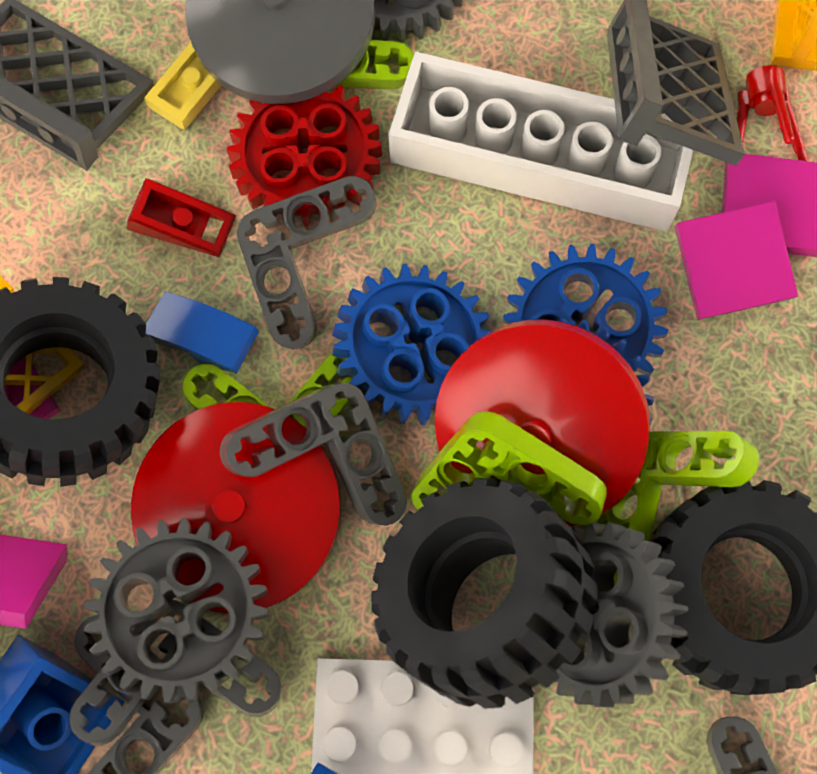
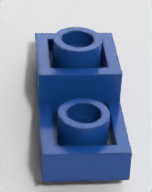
(201, 331)

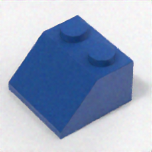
(36, 709)

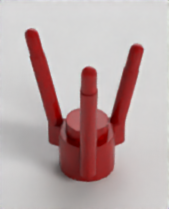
(769, 96)

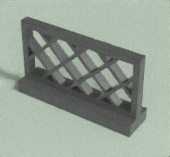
(635, 51)
(51, 122)

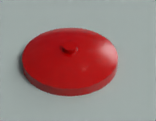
(558, 388)
(281, 516)

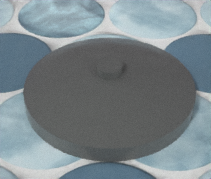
(280, 46)

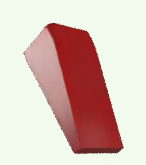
(177, 218)

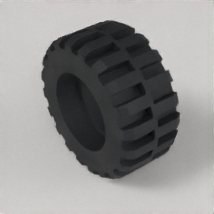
(98, 327)
(790, 533)
(530, 629)

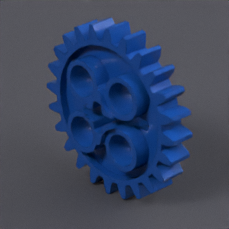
(546, 300)
(373, 355)

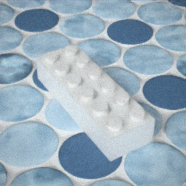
(534, 142)

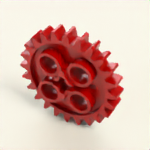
(285, 150)

